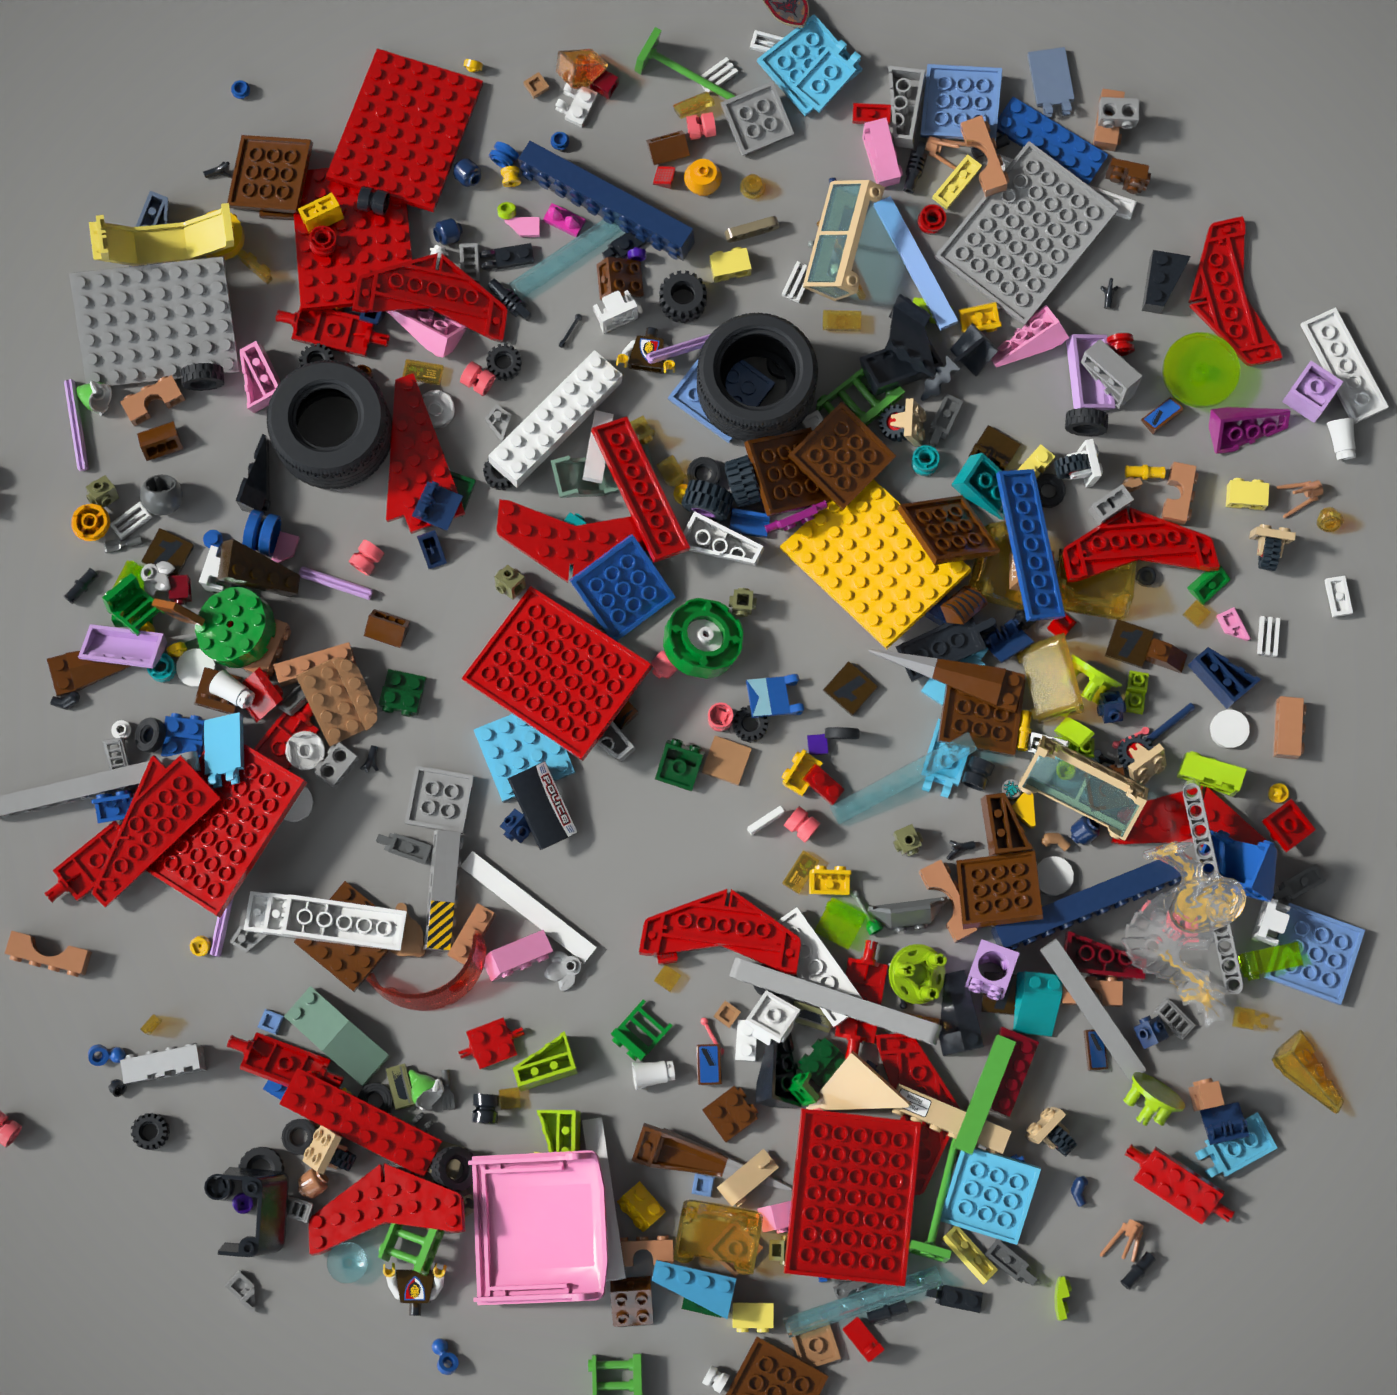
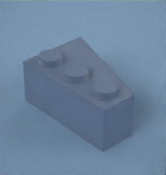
(154, 210)

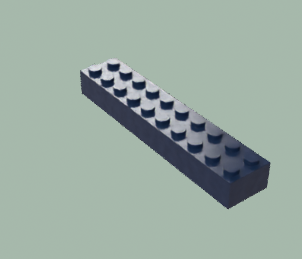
(606, 201)
(1089, 901)

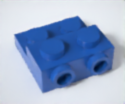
(183, 735)

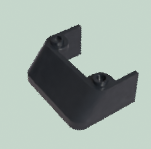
(272, 1195)

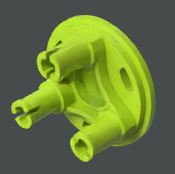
(1099, 681)
(917, 973)
(1157, 1096)

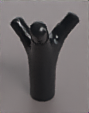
(219, 170)
(1109, 292)
(1101, 758)
(371, 759)
(958, 847)

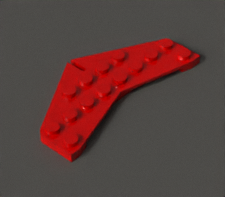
(444, 290)
(1226, 305)
(1145, 539)
(558, 543)
(1167, 821)
(713, 924)
(910, 1067)
(372, 1202)

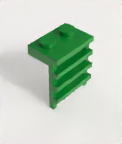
(124, 598)
(636, 1048)

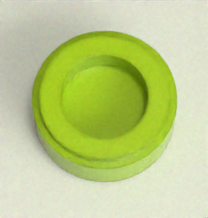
(506, 210)

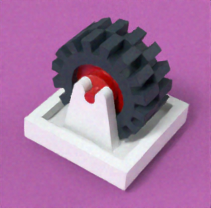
(1081, 464)

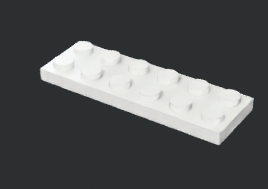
(1342, 359)
(817, 963)

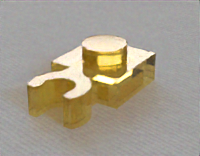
(1246, 1018)

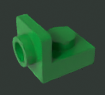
(802, 1090)

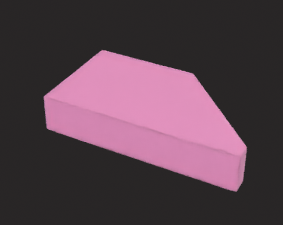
(525, 226)
(285, 547)
(1232, 624)

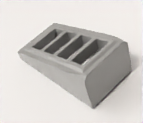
(470, 246)
(108, 752)
(1173, 1008)
(307, 1213)

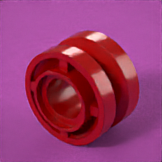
(934, 211)
(319, 248)
(1121, 343)

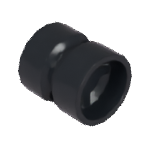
(372, 200)
(978, 772)
(485, 1108)
(219, 1188)

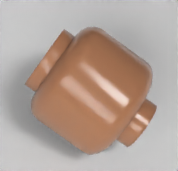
(312, 1183)

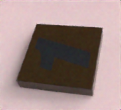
(169, 549)
(1129, 643)
(850, 688)
(1000, 1006)

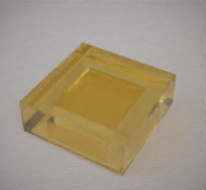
(1196, 613)
(667, 978)
(151, 1024)
(510, 1098)

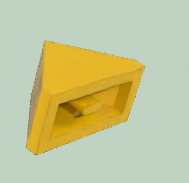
(1025, 810)

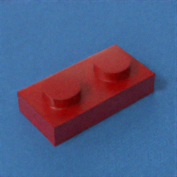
(869, 112)
(823, 784)

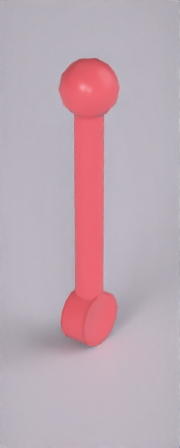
(1145, 730)
(704, 1021)

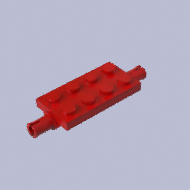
(333, 329)
(275, 740)
(82, 868)
(869, 981)
(280, 1060)
(1178, 1185)

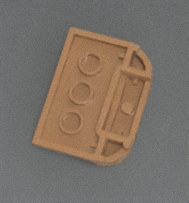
(338, 699)

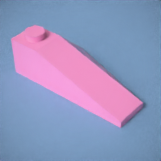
(432, 332)
(1037, 336)

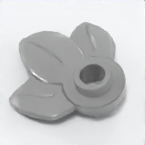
(158, 578)
(560, 970)

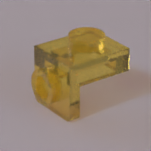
(642, 430)
(671, 471)

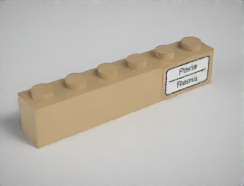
(948, 1118)

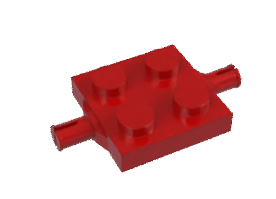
(491, 1043)

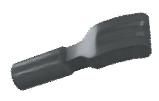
(116, 545)
(448, 1096)

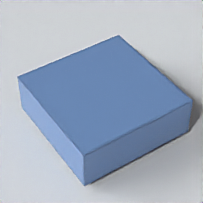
(271, 1021)
(703, 1185)

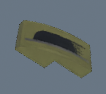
(812, 1017)
(400, 1086)

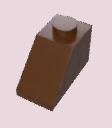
(1166, 655)

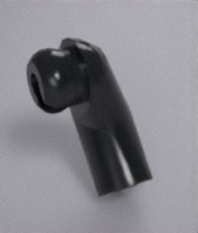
(67, 702)

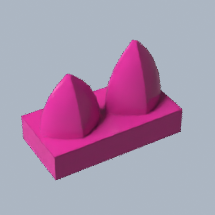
(564, 220)

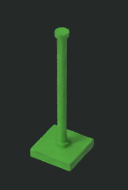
(649, 52)
(929, 1248)

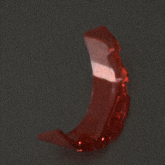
(446, 994)

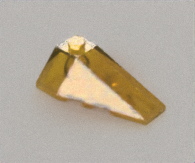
(1299, 1065)

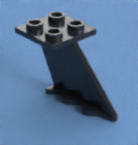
(909, 335)
(971, 350)

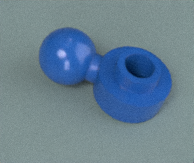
(115, 1055)
(440, 1348)

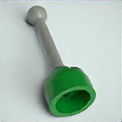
(873, 926)

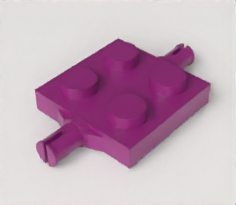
(803, 516)

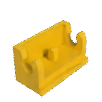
(321, 212)

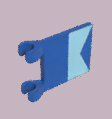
(770, 696)

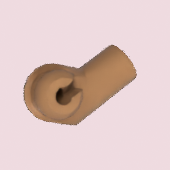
(1055, 838)

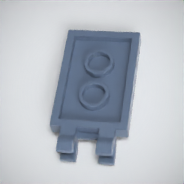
(1051, 80)

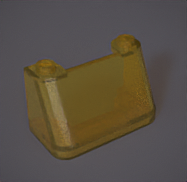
(991, 573)
(1100, 595)
(1051, 679)
(718, 1234)

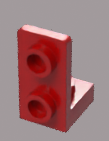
(863, 1339)

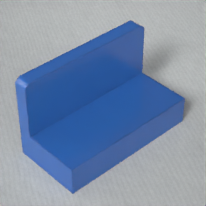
(749, 523)

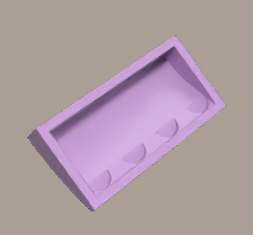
(1085, 389)
(122, 646)

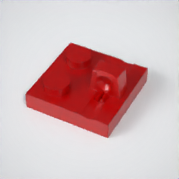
(1288, 825)

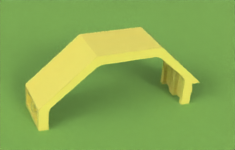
(162, 242)

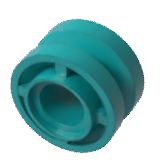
(927, 452)
(168, 673)

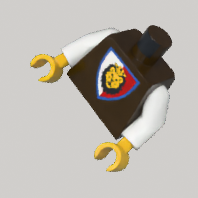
(635, 353)
(414, 1287)

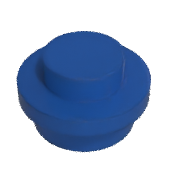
(240, 89)
(559, 141)
(212, 538)

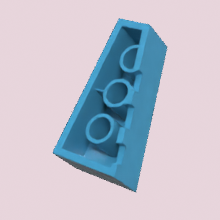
(699, 1286)

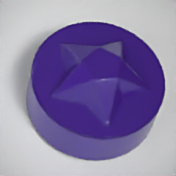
(637, 254)
(242, 1203)

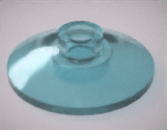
(336, 1262)

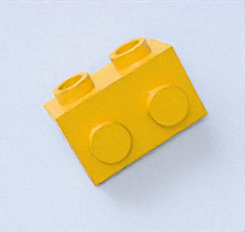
(982, 316)
(793, 777)
(829, 881)
(641, 1206)

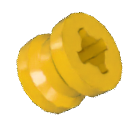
(510, 176)

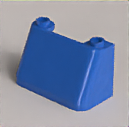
(1247, 863)

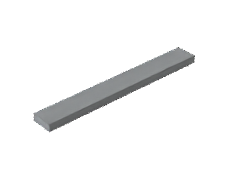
(1092, 1009)

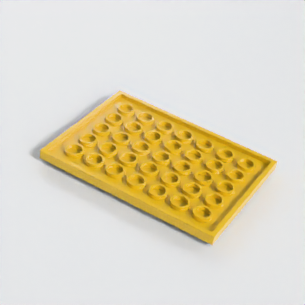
(872, 563)

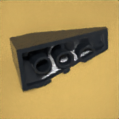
(254, 490)
(958, 1017)
(777, 1075)

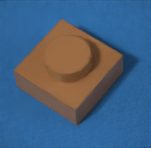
(536, 85)
(1132, 484)
(727, 1014)

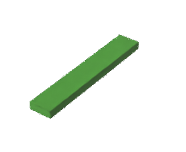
(984, 1094)

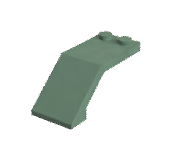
(569, 476)
(336, 1036)

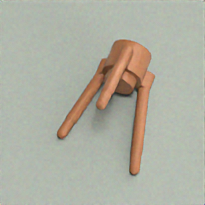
(936, 144)
(1310, 489)
(1133, 1231)

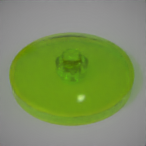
(1201, 370)

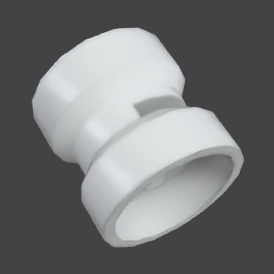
(715, 1379)

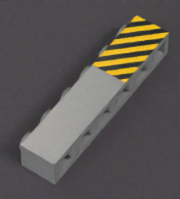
(442, 890)

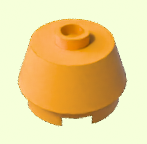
(703, 177)
(90, 522)

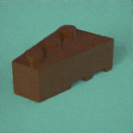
(1002, 827)

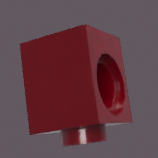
(605, 84)
(180, 589)

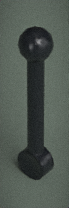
(578, 317)

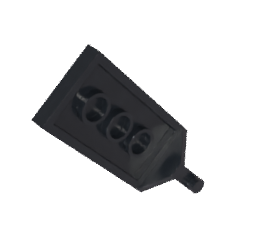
(948, 642)

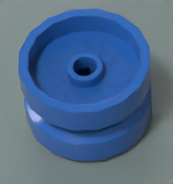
(262, 532)

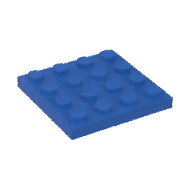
(622, 588)

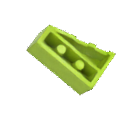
(1211, 773)
(546, 1065)
(561, 1129)

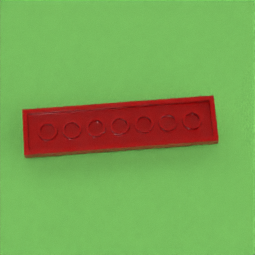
(640, 489)
(360, 1122)

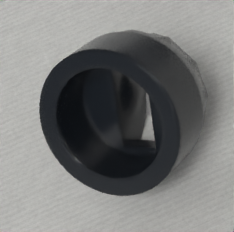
(115, 1090)

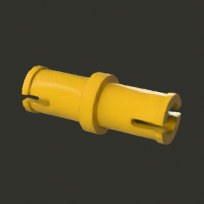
(1144, 472)
(1024, 731)

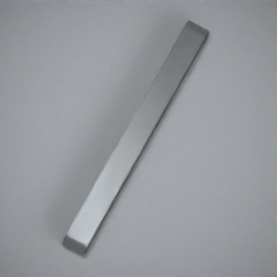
(82, 787)
(1210, 857)
(835, 1001)

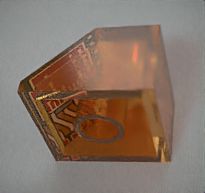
(579, 67)

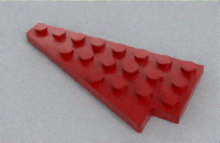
(413, 456)
(158, 816)

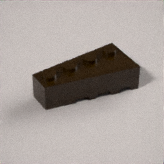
(253, 570)

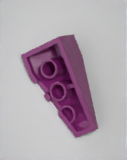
(1238, 426)

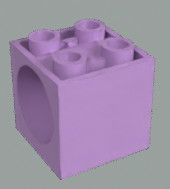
(1312, 391)
(995, 954)

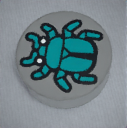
(1011, 789)

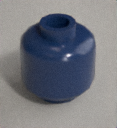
(467, 172)
(447, 231)
(1085, 830)

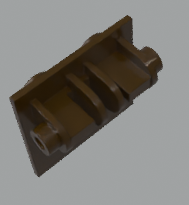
(996, 447)

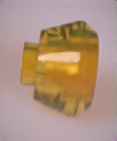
(753, 190)
(1329, 519)

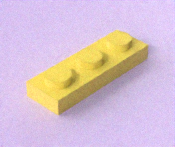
(957, 182)
(969, 1254)

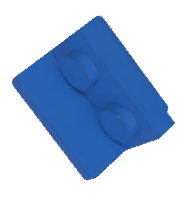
(111, 807)

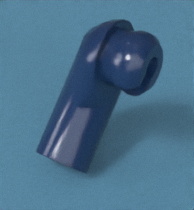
(1077, 1190)

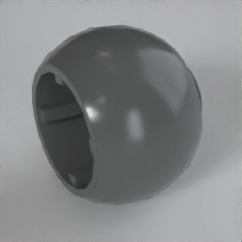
(161, 494)

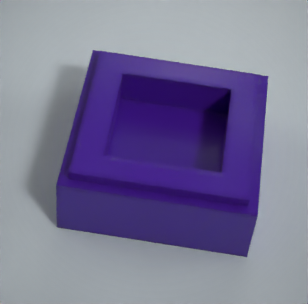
(817, 744)

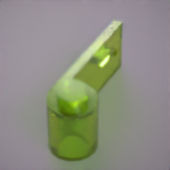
(1269, 960)

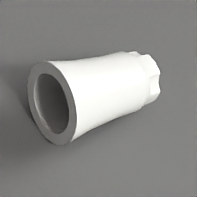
(1343, 438)
(231, 690)
(652, 1073)

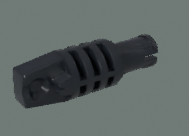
(915, 167)
(510, 299)

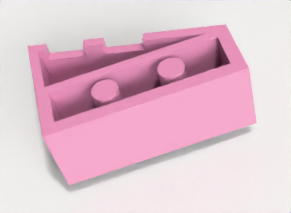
(881, 152)
(258, 375)
(517, 955)
(776, 1217)

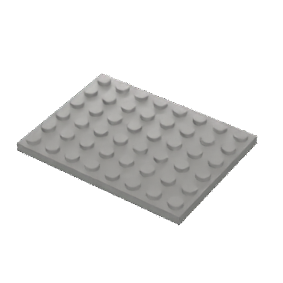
(1028, 236)
(153, 320)

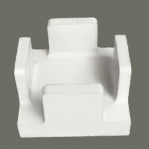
(616, 312)
(210, 572)
(1270, 922)
(772, 1018)

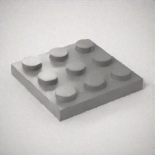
(757, 118)
(439, 799)

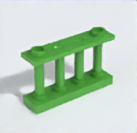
(877, 406)
(421, 1262)
(633, 1364)

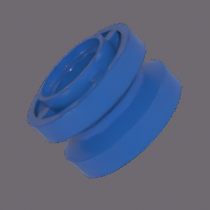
(503, 154)

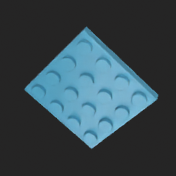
(795, 54)
(515, 746)
(990, 1194)

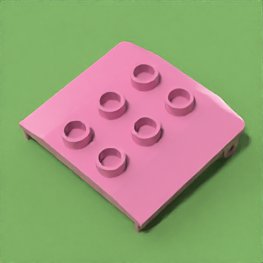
(539, 1227)

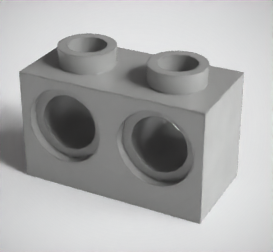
(1117, 107)
(1111, 504)
(341, 769)

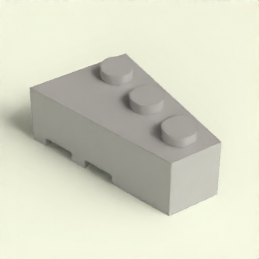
(1113, 371)

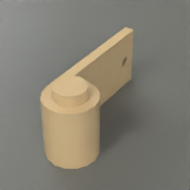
(747, 1178)

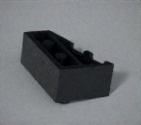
(1161, 279)

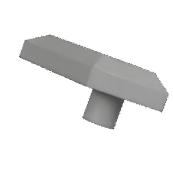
(498, 420)
(246, 940)

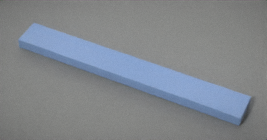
(915, 263)

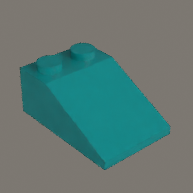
(979, 484)
(1036, 1003)

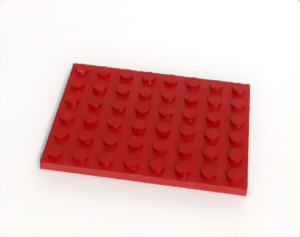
(405, 129)
(362, 245)
(557, 673)
(228, 840)
(852, 1197)

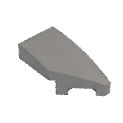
(243, 1289)

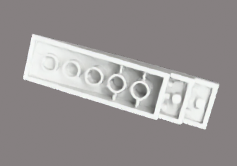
(325, 920)

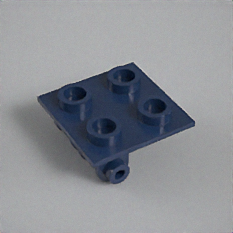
(437, 505)
(1008, 641)
(1224, 1123)

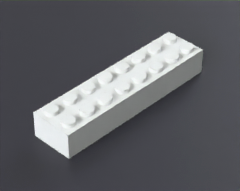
(555, 419)

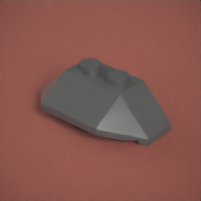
(907, 914)

